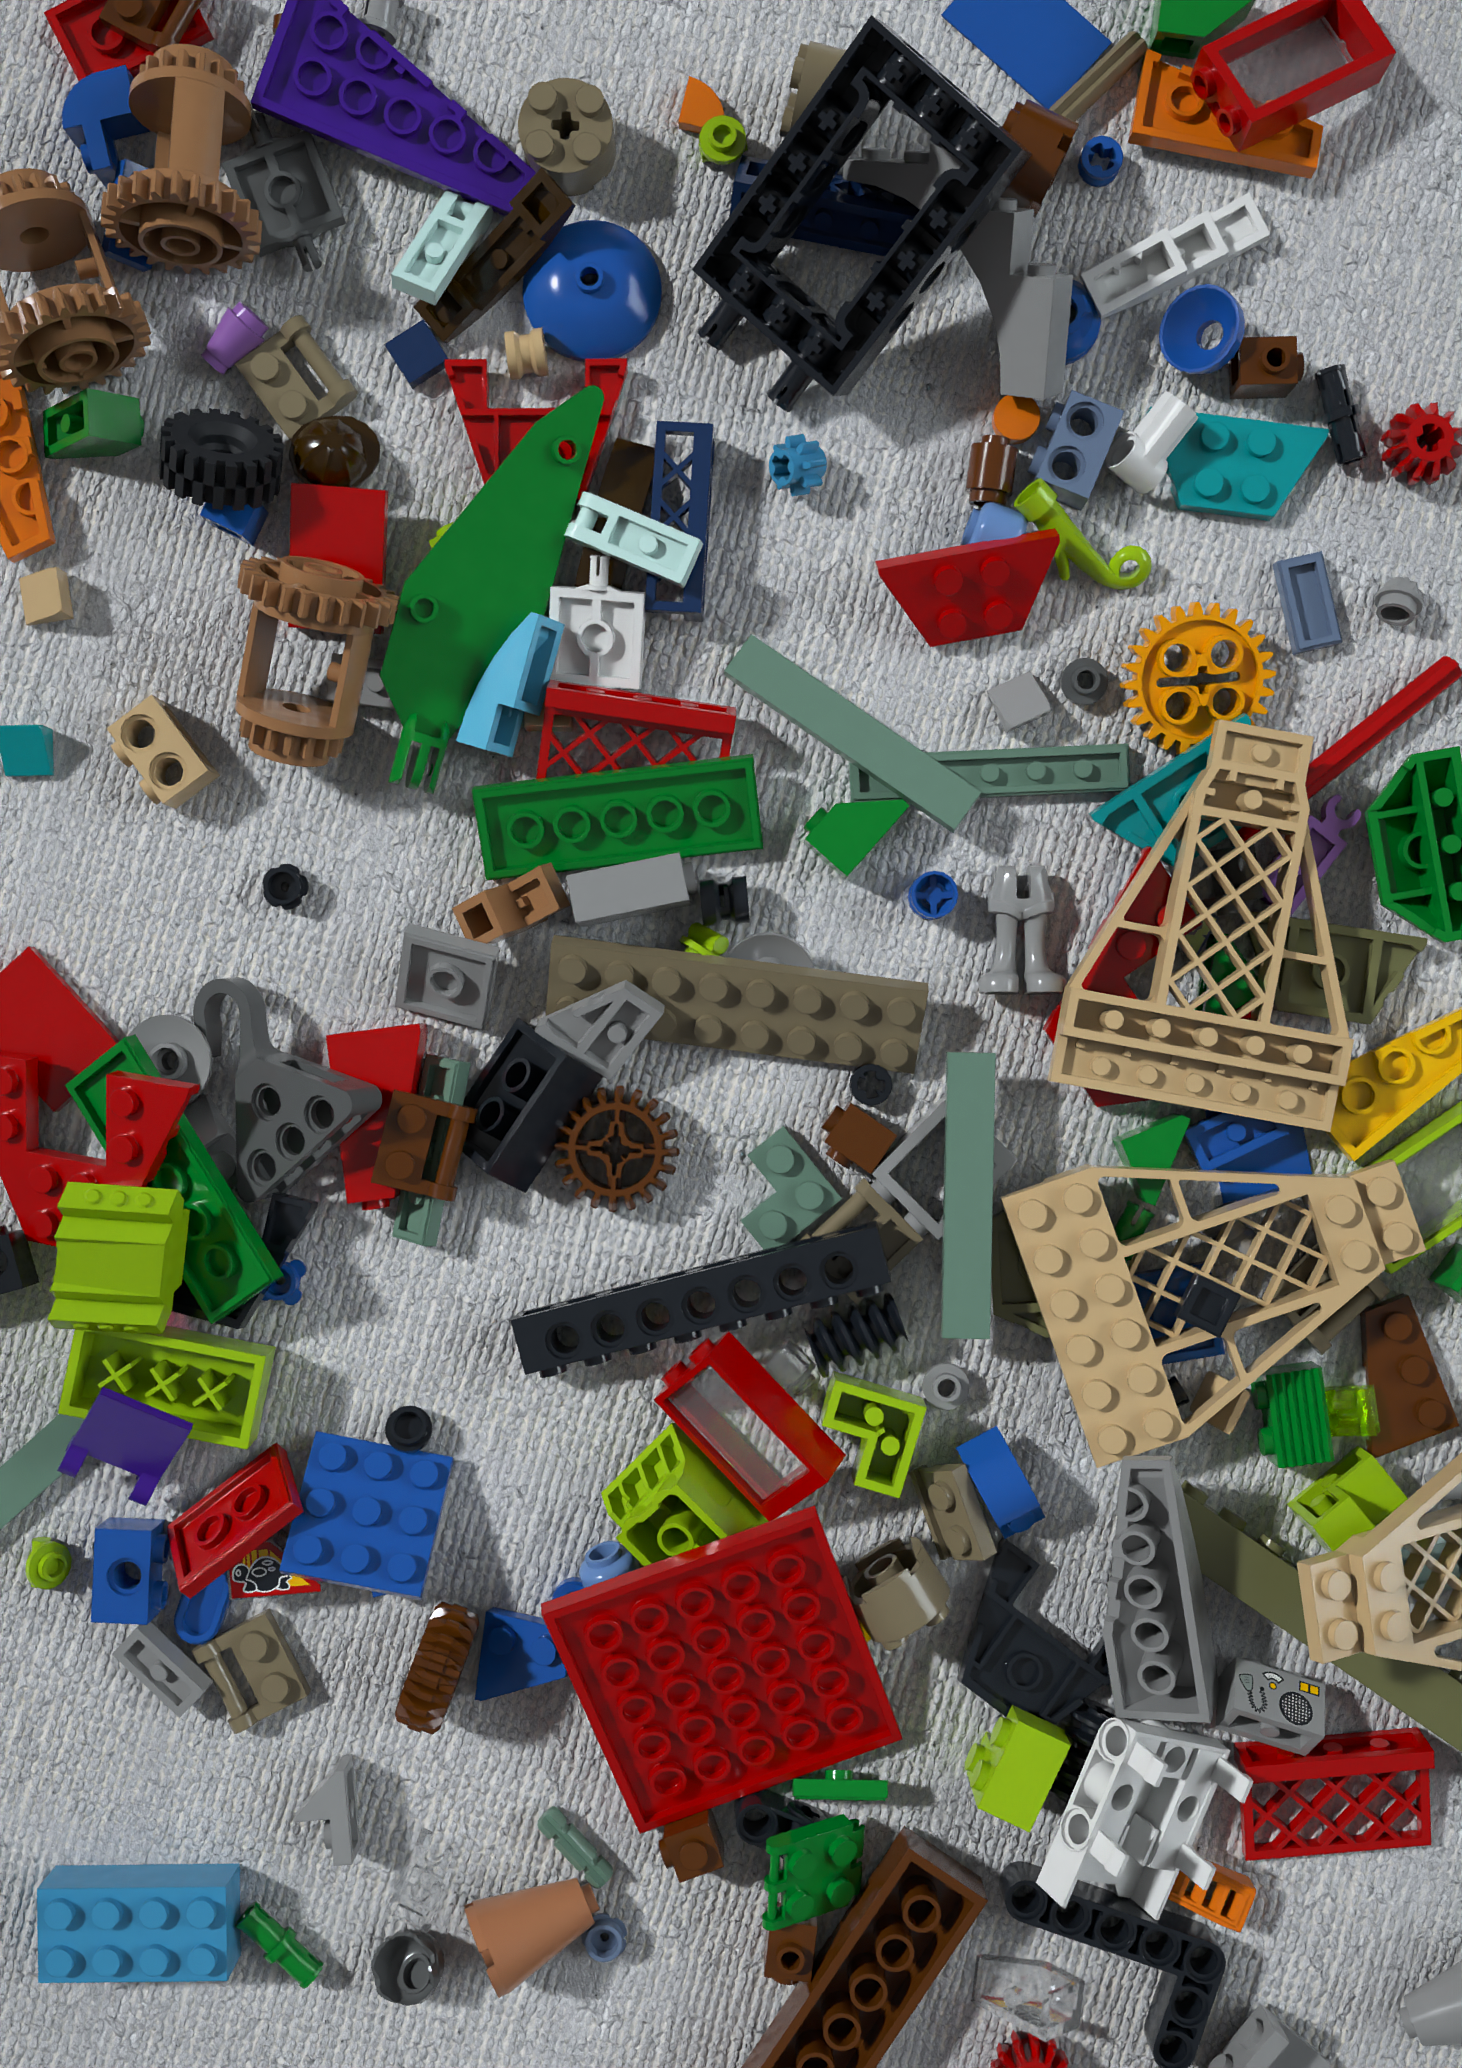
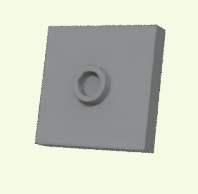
(446, 976)

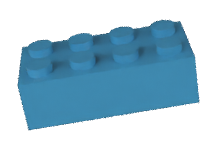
(138, 1923)

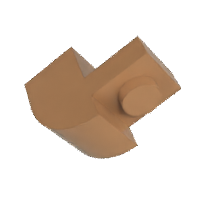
(512, 906)

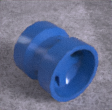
(939, 892)

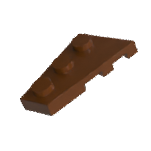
(1404, 1377)

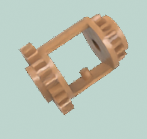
(180, 206)
(67, 330)
(320, 597)

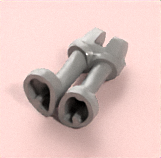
(1033, 911)

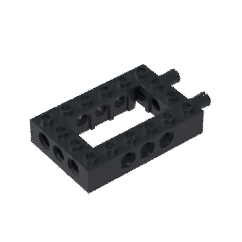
(742, 254)

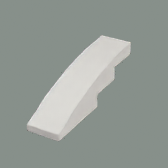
(1175, 256)

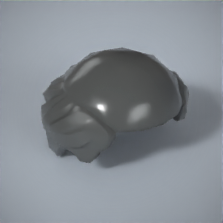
(408, 1967)

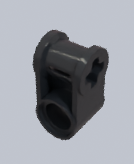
(781, 1816)

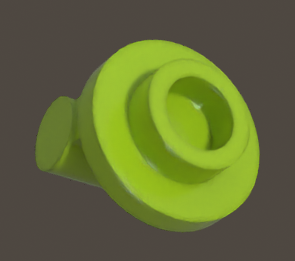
(722, 140)
(704, 941)
(47, 1563)

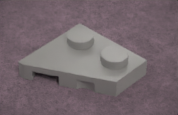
(603, 1026)

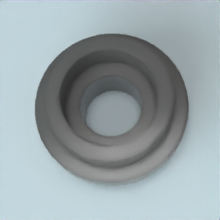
(1074, 692)

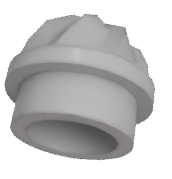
(1398, 601)

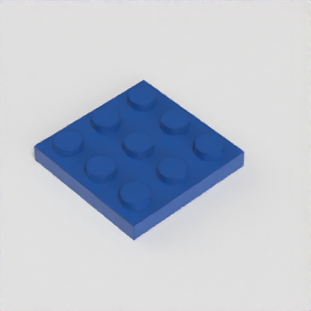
(367, 1516)

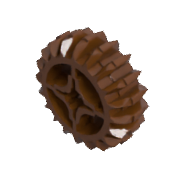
(614, 1188)
(437, 1668)

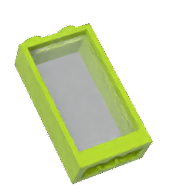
(1432, 1177)

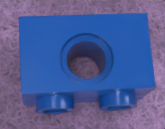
(114, 1593)

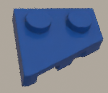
(515, 1654)

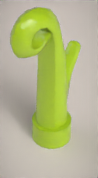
(1040, 506)

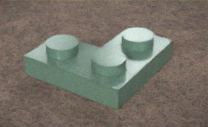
(799, 1196)

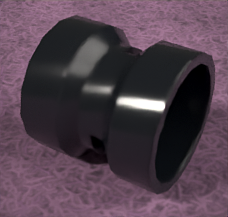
(735, 900)

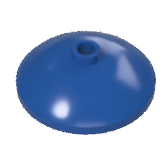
(598, 318)

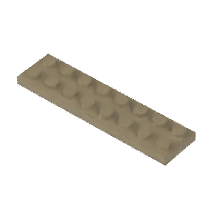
(752, 1003)

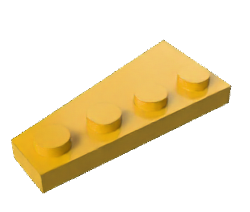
(1395, 1082)

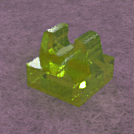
(1352, 1410)

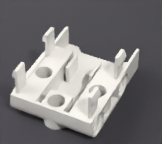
(1139, 1813)

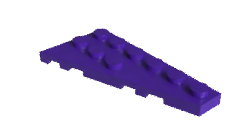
(364, 95)

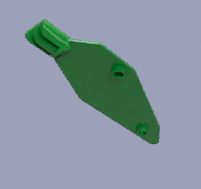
(483, 584)

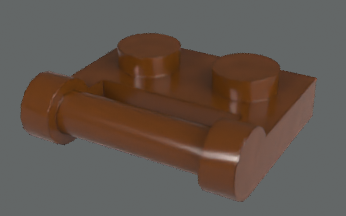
(140, 18)
(408, 1140)

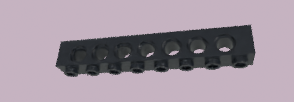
(537, 1327)

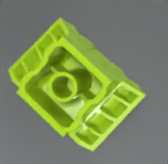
(118, 1257)
(675, 1500)

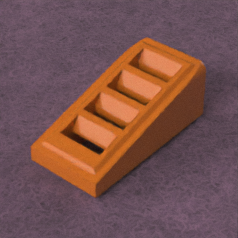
(1237, 1906)

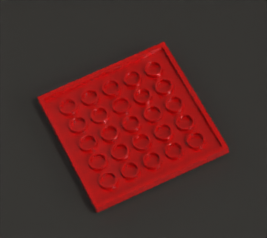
(723, 1669)

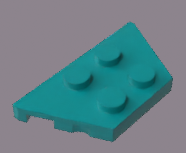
(1240, 465)
(1149, 804)

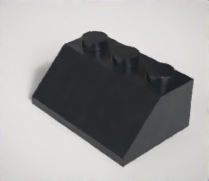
(522, 1103)

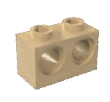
(169, 746)

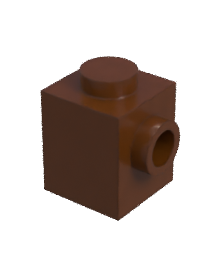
(1265, 368)
(856, 1137)
(693, 1846)
(790, 1952)

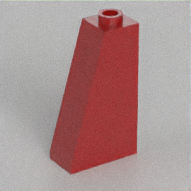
(390, 1061)

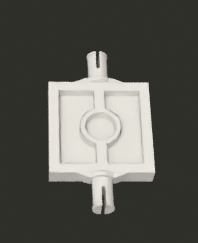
(601, 631)

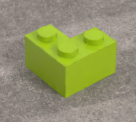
(887, 1427)
(1347, 1499)
(1016, 1766)

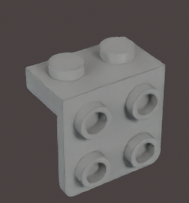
(1267, 2043)

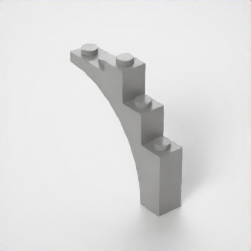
(1025, 298)

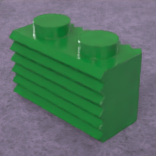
(1293, 1415)

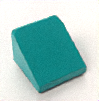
(27, 750)

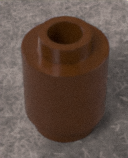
(991, 470)

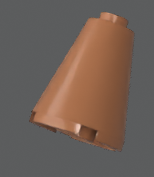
(528, 1928)

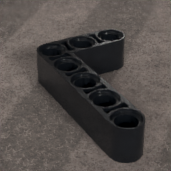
(1128, 1940)

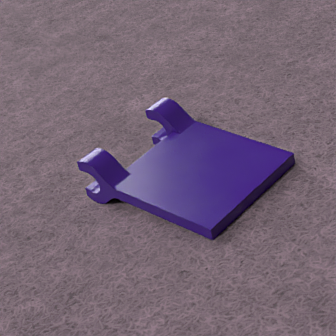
(127, 1437)

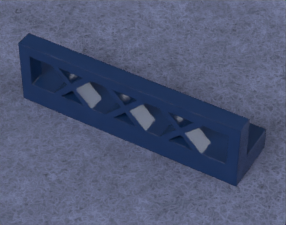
(845, 215)
(698, 506)

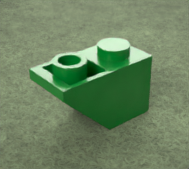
(1187, 25)

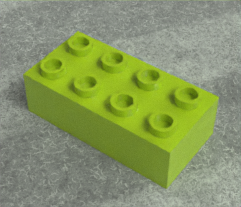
(184, 1372)

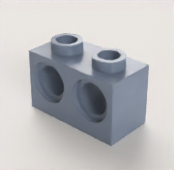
(1082, 453)

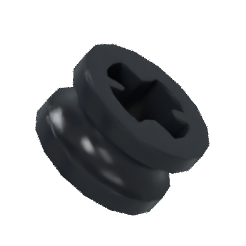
(860, 1094)

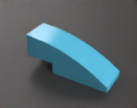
(512, 685)

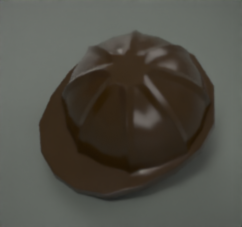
(334, 452)

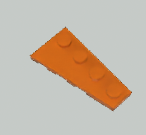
(1178, 121)
(23, 499)

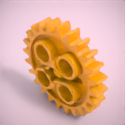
(1195, 637)

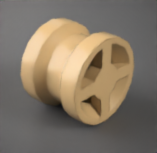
(526, 353)

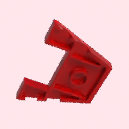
(499, 430)

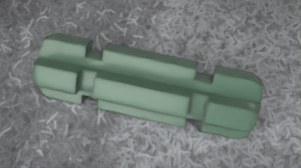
(575, 1847)

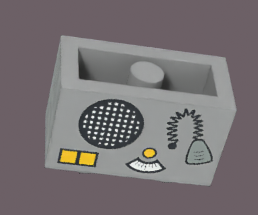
(1271, 1706)

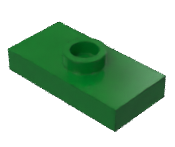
(839, 1786)

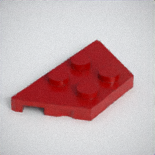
(972, 586)

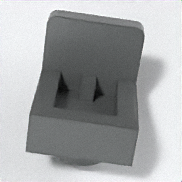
(1237, 873)

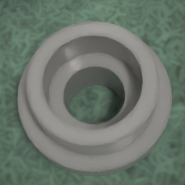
(935, 1376)

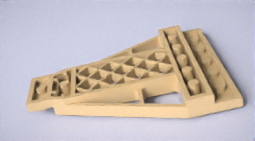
(1204, 1057)
(1099, 1321)
(1361, 1590)

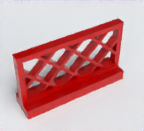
(629, 710)
(1340, 1758)

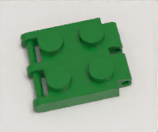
(816, 1873)

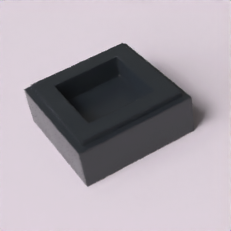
(1207, 1304)

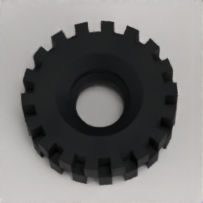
(220, 459)

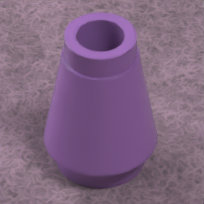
(234, 337)

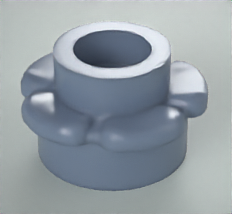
(608, 1949)

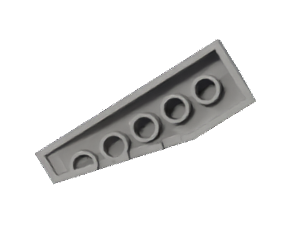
(1157, 1602)

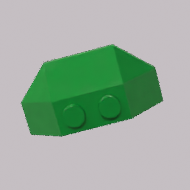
(1418, 843)

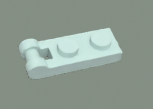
(440, 247)
(635, 539)

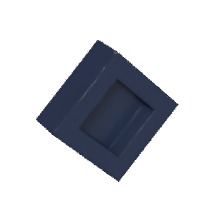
(417, 354)

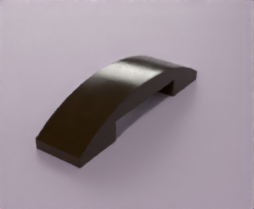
(501, 258)
(625, 483)

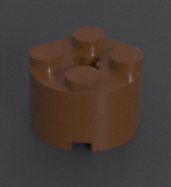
(1048, 139)

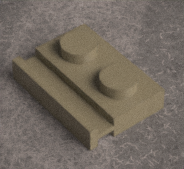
(953, 1512)

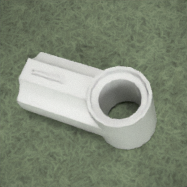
(1142, 454)

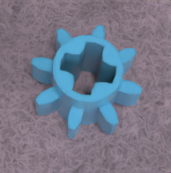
(797, 465)

